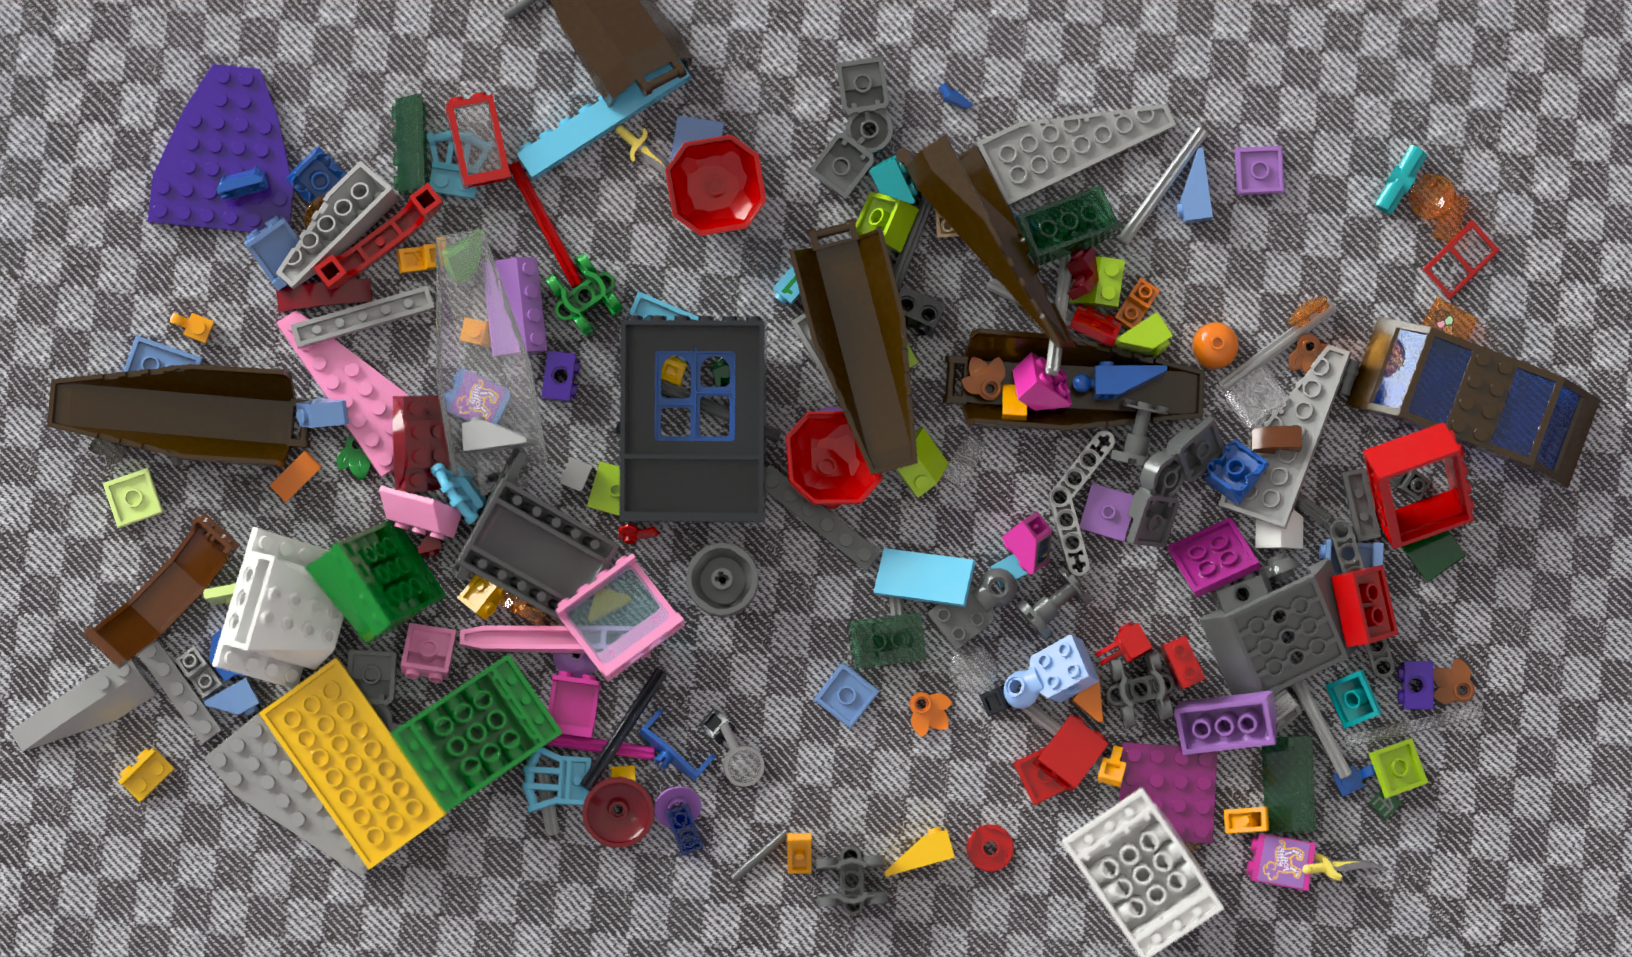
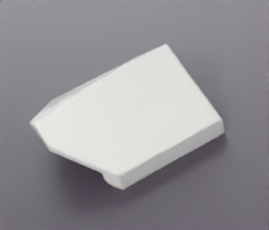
(1279, 538)

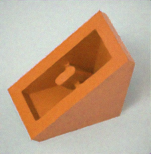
(1090, 701)

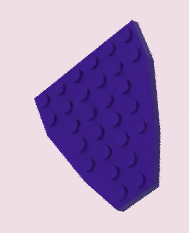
(228, 131)

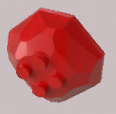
(715, 185)
(827, 461)

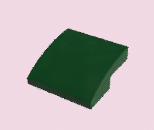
(1434, 554)

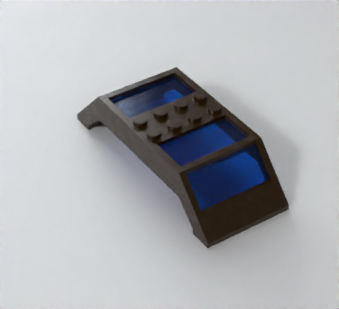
(1477, 393)

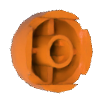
(1215, 345)

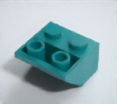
(893, 180)

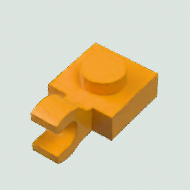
(195, 327)
(1112, 769)

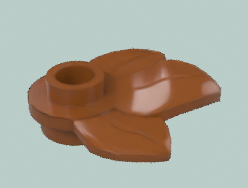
(1305, 358)
(983, 374)
(1451, 680)

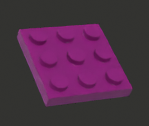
(1213, 557)

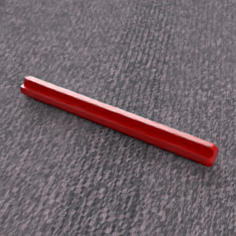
(545, 224)

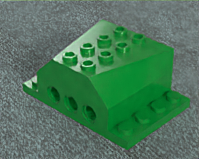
(376, 580)
(476, 733)

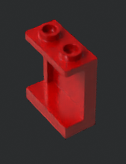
(1182, 663)
(1071, 752)

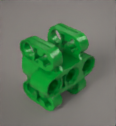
(571, 299)

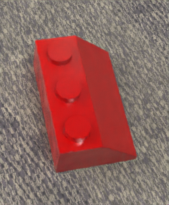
(1364, 605)

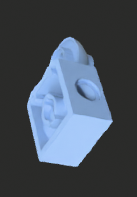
(1054, 672)

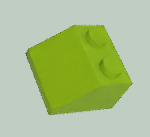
(890, 213)
(1108, 289)
(928, 470)

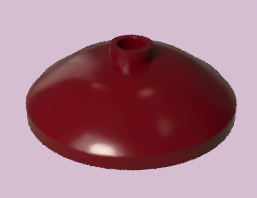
(622, 827)

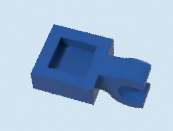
(1353, 781)

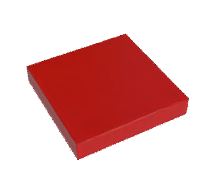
(1036, 782)

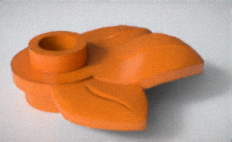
(933, 713)

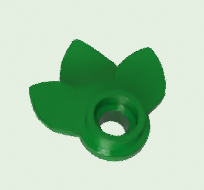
(353, 459)

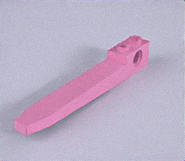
(521, 639)

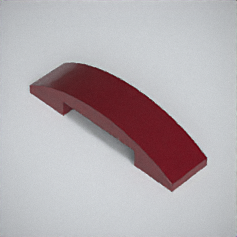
(318, 295)

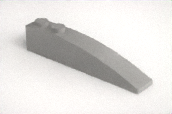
(341, 220)
(90, 704)

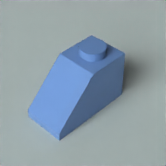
(322, 412)
(236, 699)

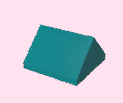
(1353, 699)

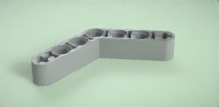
(1068, 506)

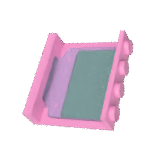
(619, 617)

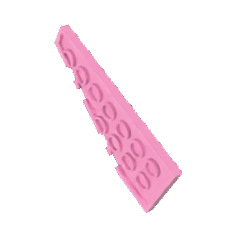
(366, 392)

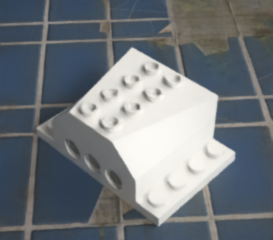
(277, 613)
(1143, 873)

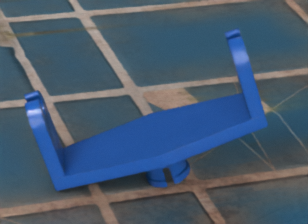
(668, 754)

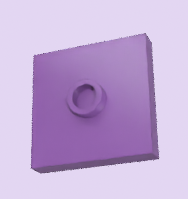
(1259, 170)
(1106, 512)

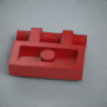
(1095, 324)

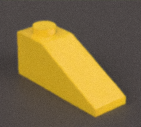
(926, 851)

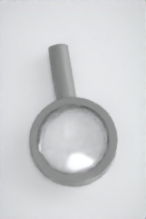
(743, 763)

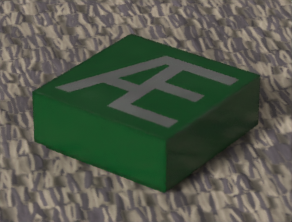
(1383, 805)

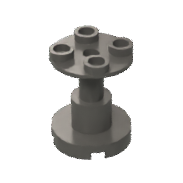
(1137, 443)
(1047, 608)

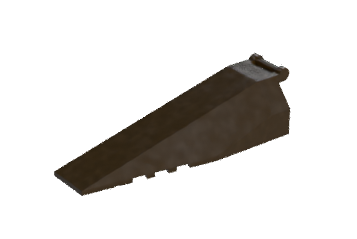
(622, 43)
(977, 211)
(861, 339)
(1178, 389)
(185, 412)

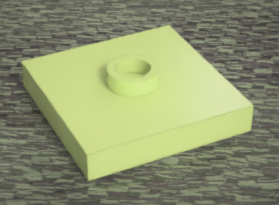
(133, 498)
(220, 594)

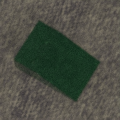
(886, 640)

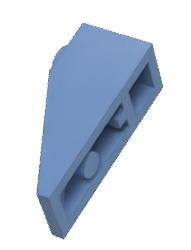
(1195, 198)

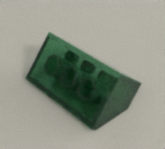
(411, 144)
(1289, 785)

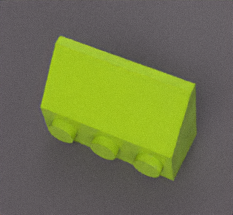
(1146, 338)

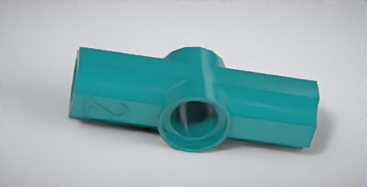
(1400, 179)

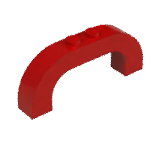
(345, 267)

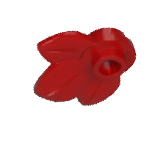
(631, 534)

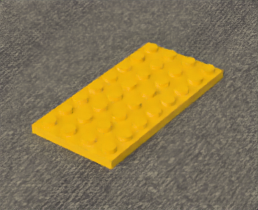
(352, 763)

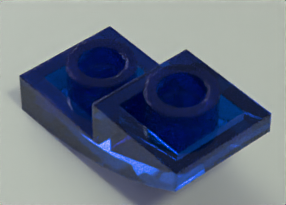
(684, 829)

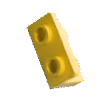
(481, 597)
(146, 773)

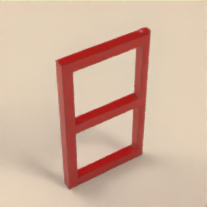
(1472, 272)

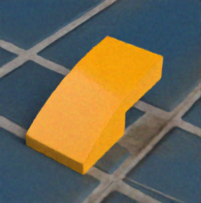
(416, 258)
(1011, 407)

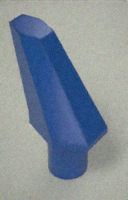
(954, 97)

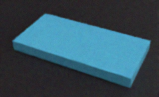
(924, 577)

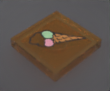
(1449, 319)

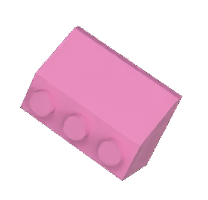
(420, 513)

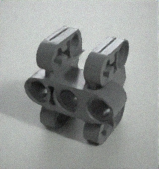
(1127, 694)
(857, 892)

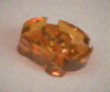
(521, 608)

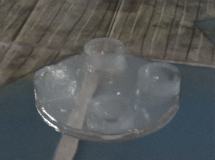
(973, 669)

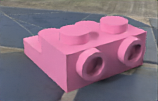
(428, 652)

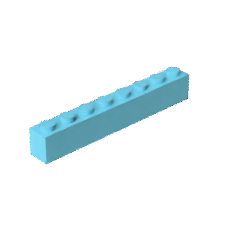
(590, 125)

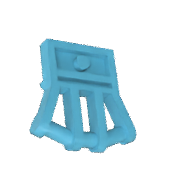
(445, 176)
(460, 492)
(569, 773)

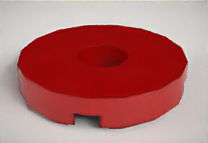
(1004, 848)

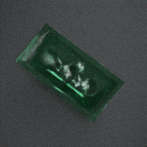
(1068, 225)

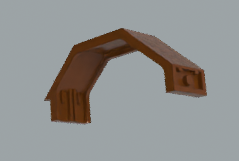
(165, 594)

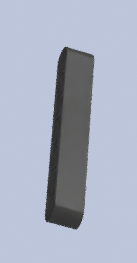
(1355, 562)

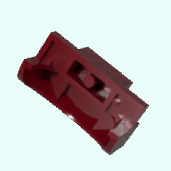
(418, 442)

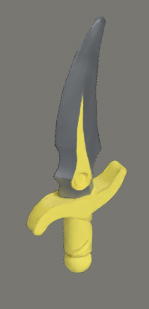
(649, 155)
(1330, 868)

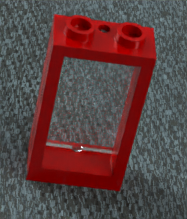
(477, 140)

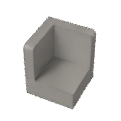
(576, 474)

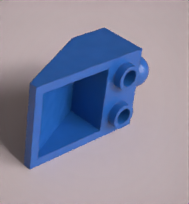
(1115, 382)

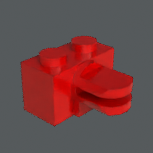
(1130, 642)

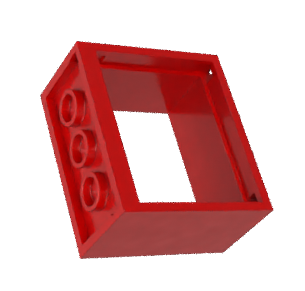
(1429, 515)

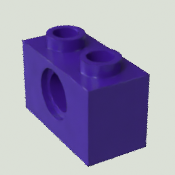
(555, 363)
(1423, 673)

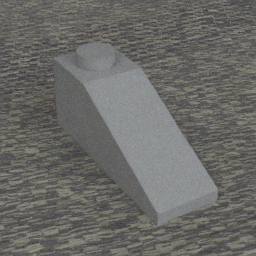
(486, 436)

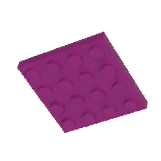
(1176, 783)

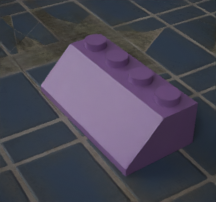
(523, 291)
(1226, 722)

